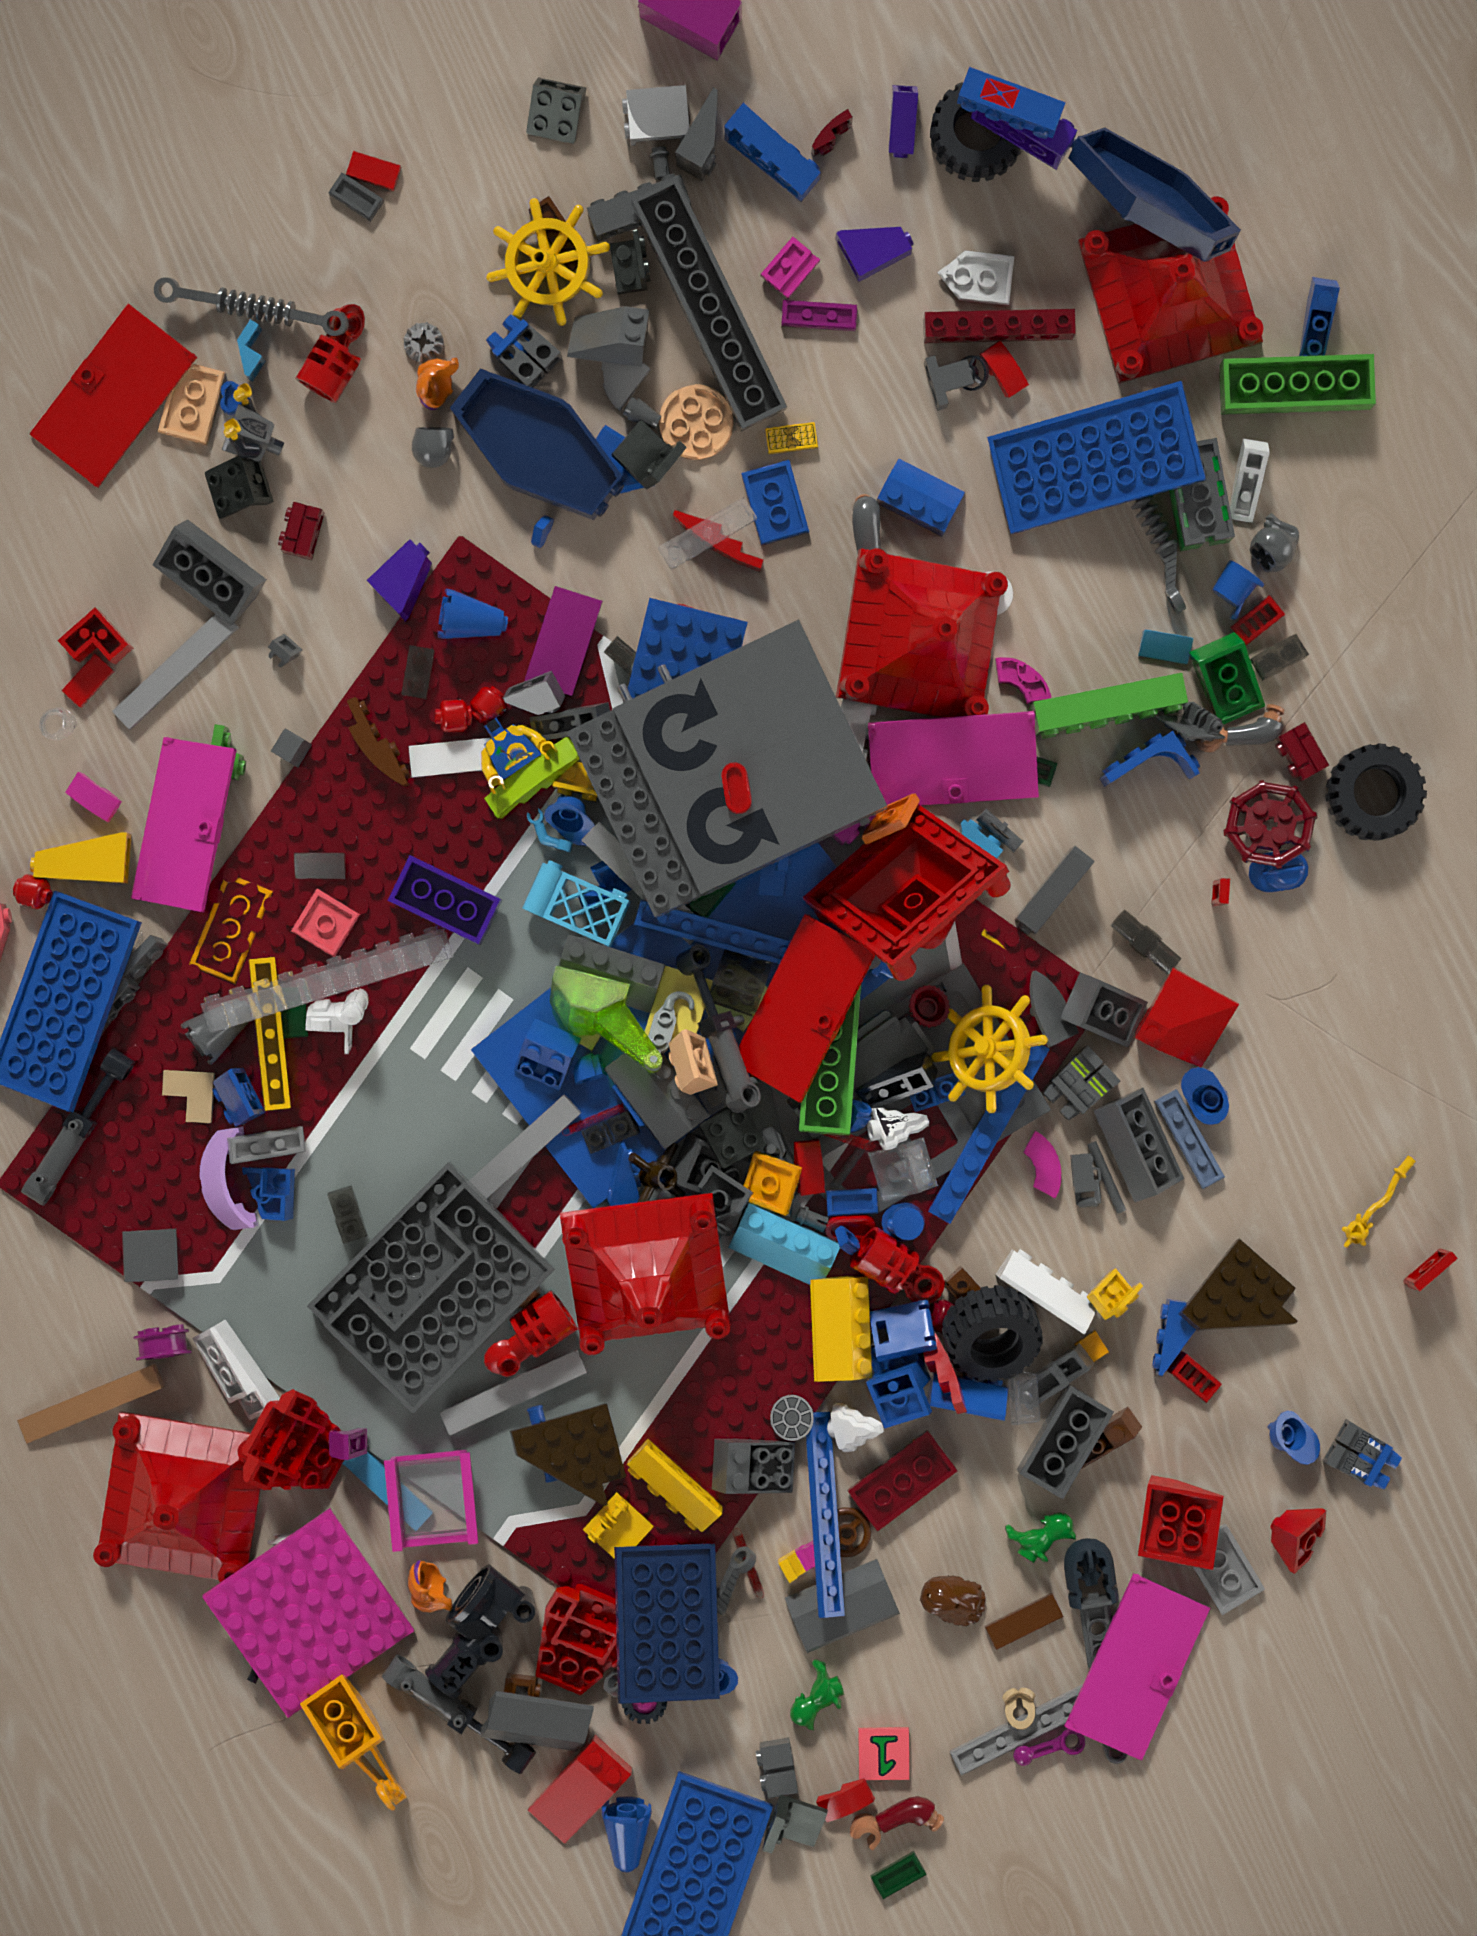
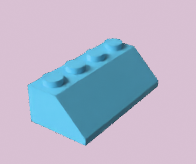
(784, 1244)

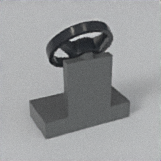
(953, 377)

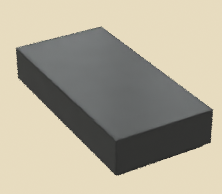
(356, 197)

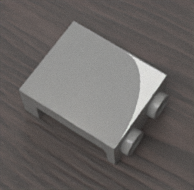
(656, 114)

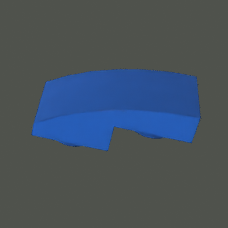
(936, 1094)

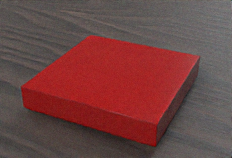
(1430, 1269)

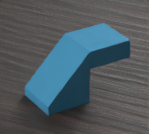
(251, 360)

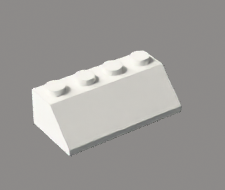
(1046, 1290)

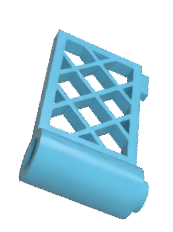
(549, 888)

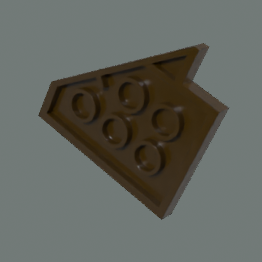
(1240, 1294)
(574, 1449)

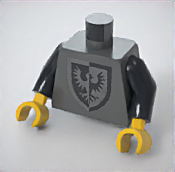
(247, 431)

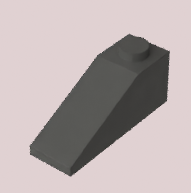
(558, 723)

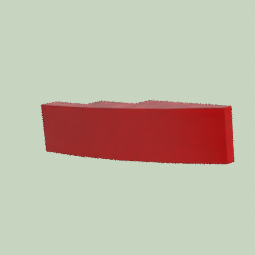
(728, 547)
(939, 1361)

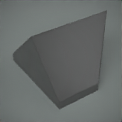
(728, 1194)

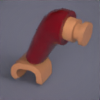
(910, 1810)

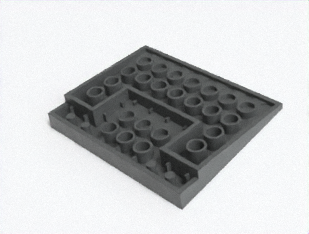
(430, 1287)

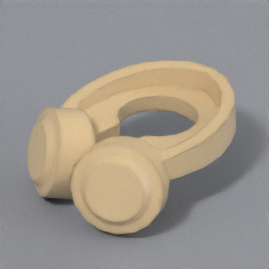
(1027, 1697)

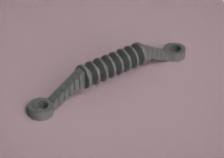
(241, 304)
(1166, 550)
(724, 1592)

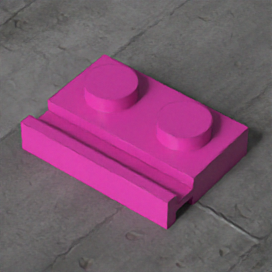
(790, 267)

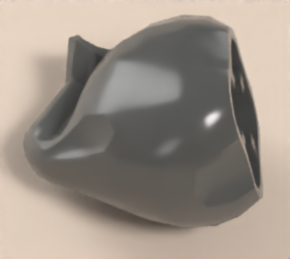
(1274, 544)

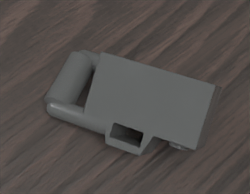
(1084, 1180)

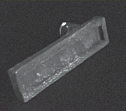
(707, 533)

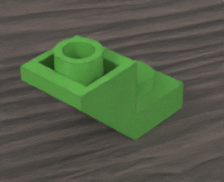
(222, 738)

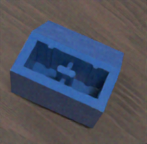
(547, 1054)

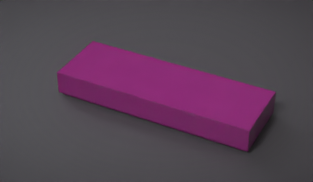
(819, 315)

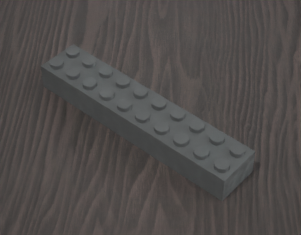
(708, 304)

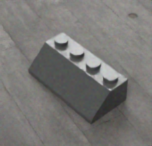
(208, 571)
(616, 965)
(657, 1099)
(1139, 1145)
(1065, 1441)

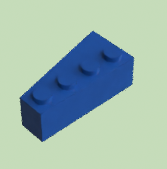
(771, 152)

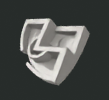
(622, 381)

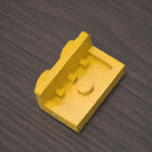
(1113, 1295)

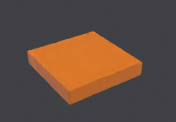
(892, 819)

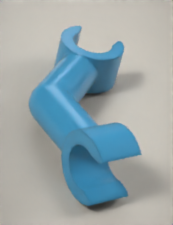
(543, 836)

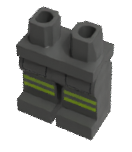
(1072, 1085)

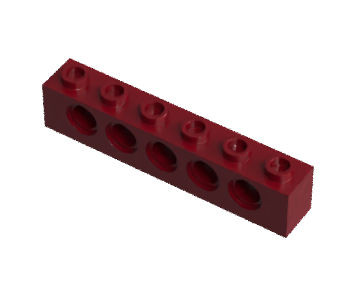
(999, 326)

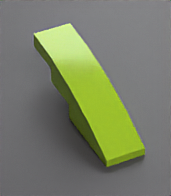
(532, 777)

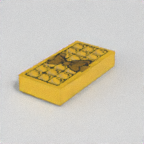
(791, 438)

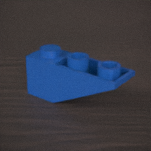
(1319, 316)
(623, 1180)
(1172, 1336)

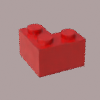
(95, 632)

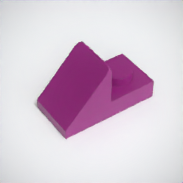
(348, 1444)

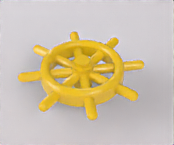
(547, 261)
(989, 1049)

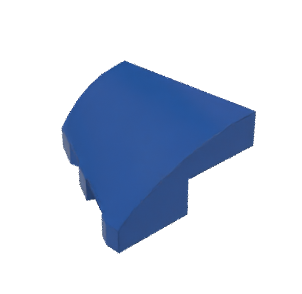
(273, 1191)

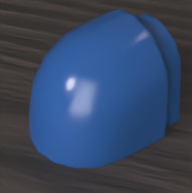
(589, 1069)
(860, 1115)

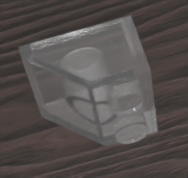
(903, 1169)

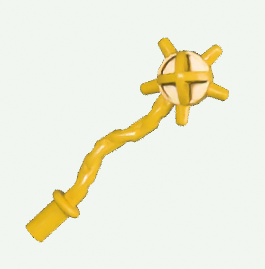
(1358, 1229)

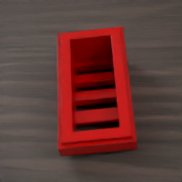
(1263, 627)
(1182, 1365)

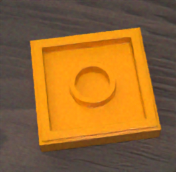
(772, 1182)

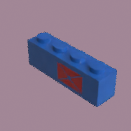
(1010, 103)

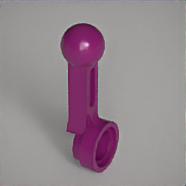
(1024, 1755)

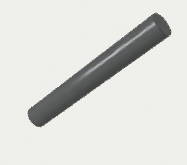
(1106, 1177)

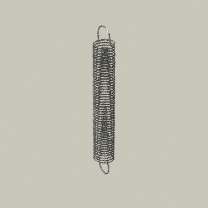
(853, 1164)

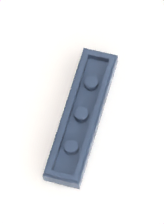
(1189, 1139)

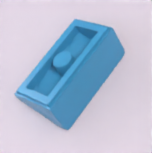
(1165, 646)

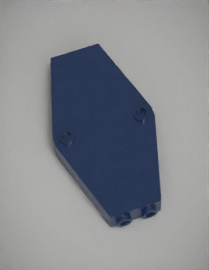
(1154, 194)
(537, 444)

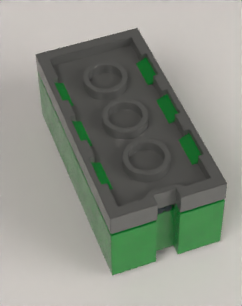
(1203, 508)

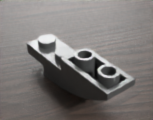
(136, 967)

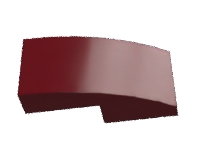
(826, 139)

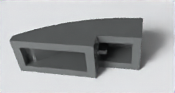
(1062, 1371)

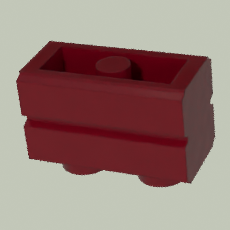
(301, 530)
(1301, 752)

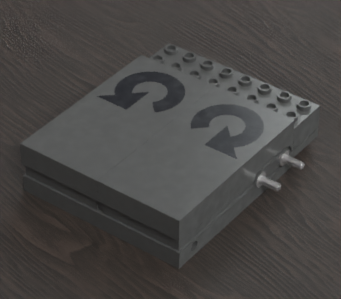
(664, 757)

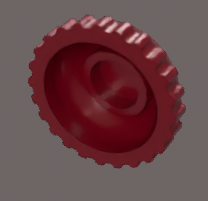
(929, 1006)

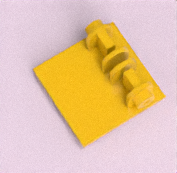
(617, 1525)

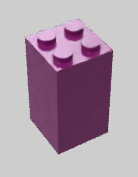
(699, 23)

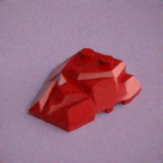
(291, 1446)
(577, 1638)

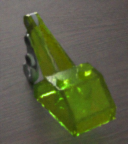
(599, 1005)

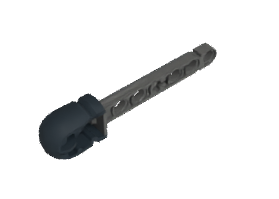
(1095, 1606)

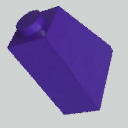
(903, 120)
(873, 248)
(402, 577)

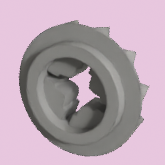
(430, 351)

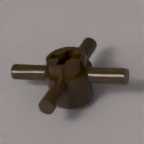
(657, 1174)

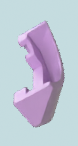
(215, 1185)

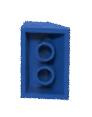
(920, 497)
(980, 1397)

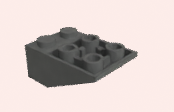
(753, 1466)

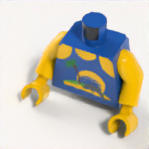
(510, 751)

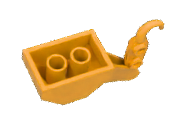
(349, 1732)

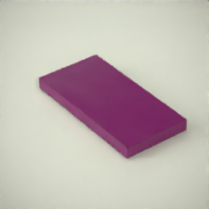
(565, 637)

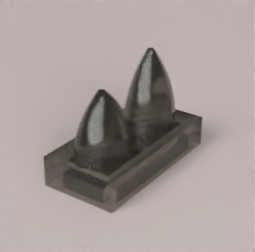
(418, 672)

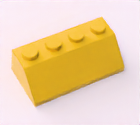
(841, 1328)
(675, 1486)

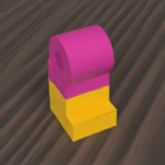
(797, 1561)

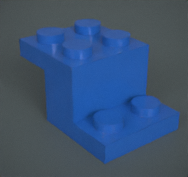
(899, 1388)

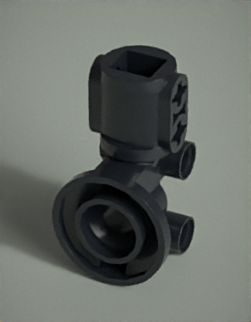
(476, 1619)

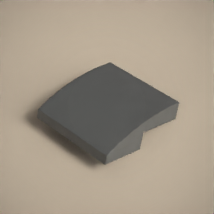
(150, 1255)

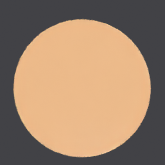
(697, 419)

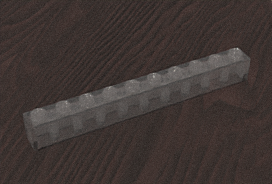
(325, 981)

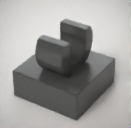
(284, 649)

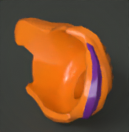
(435, 382)
(427, 1588)

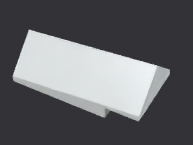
(235, 1369)

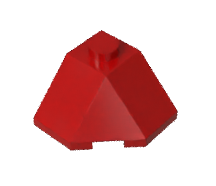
(1295, 1535)

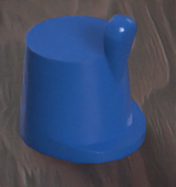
(1235, 586)
(903, 1221)

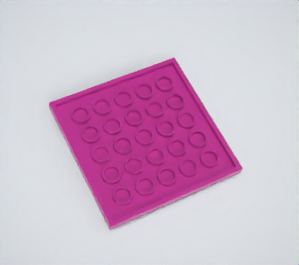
(308, 1611)

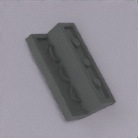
(865, 1604)
(537, 1721)

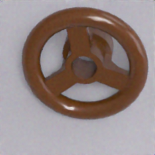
(848, 1541)

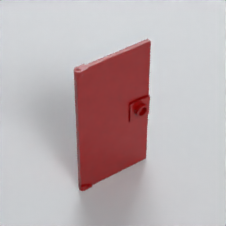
(113, 395)
(804, 1007)

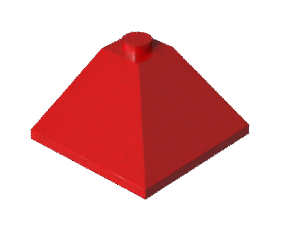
(1185, 1018)
(1180, 1523)

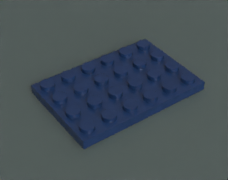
(666, 1623)

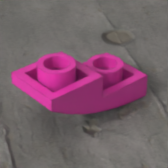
(93, 797)

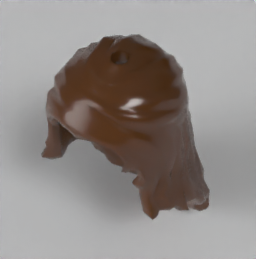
(953, 1599)

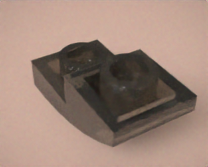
(1279, 656)
(610, 1132)
(347, 1214)

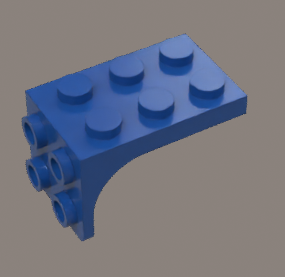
(1167, 746)

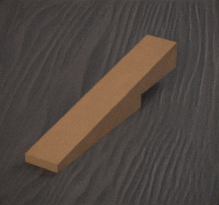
(91, 1403)

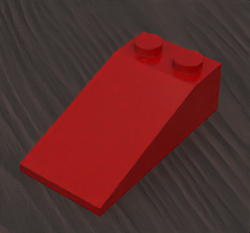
(580, 1789)

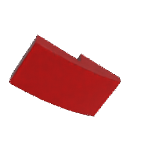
(1005, 369)
(809, 1157)
(848, 1800)

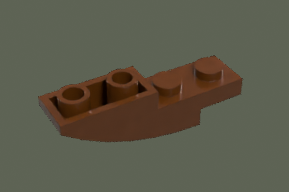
(380, 753)

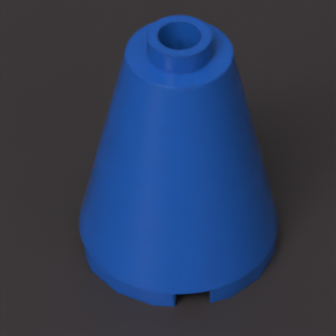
(468, 617)
(626, 1830)

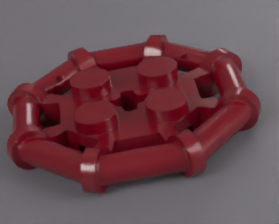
(1270, 810)

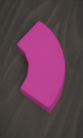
(1022, 677)
(1046, 1164)

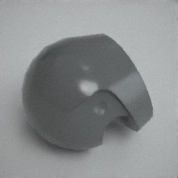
(432, 445)

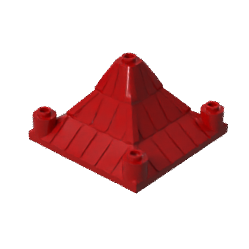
(1165, 304)
(919, 635)
(907, 889)
(645, 1270)
(177, 1499)

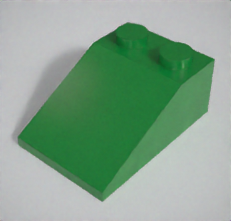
(1227, 677)

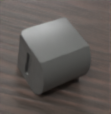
(291, 747)

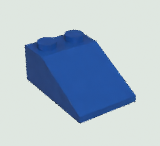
(238, 1097)

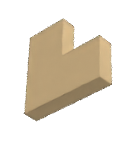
(197, 1089)

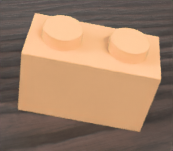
(692, 1062)

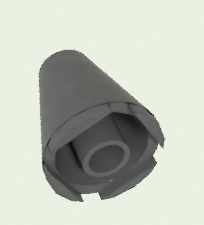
(210, 1044)

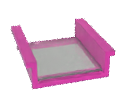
(431, 1499)

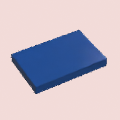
(775, 502)

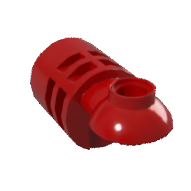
(329, 362)
(896, 1267)
(537, 1330)

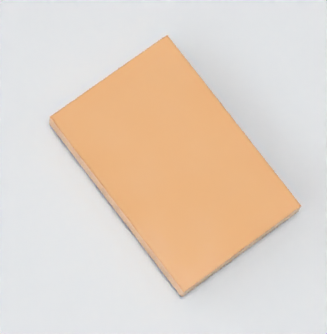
(193, 405)

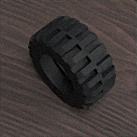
(957, 156)
(1408, 784)
(986, 1311)

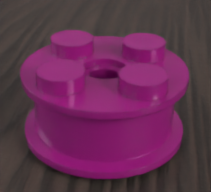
(162, 1344)

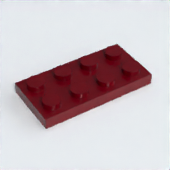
(902, 1480)

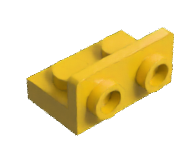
(576, 781)

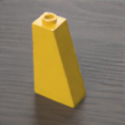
(89, 860)

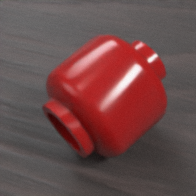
(488, 704)
(453, 715)
(32, 891)

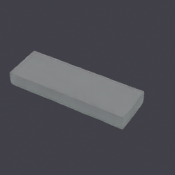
(266, 1144)

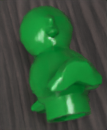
(1038, 1541)
(823, 1694)

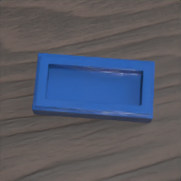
(852, 1202)

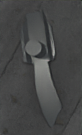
(774, 1143)

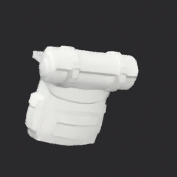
(339, 1016)

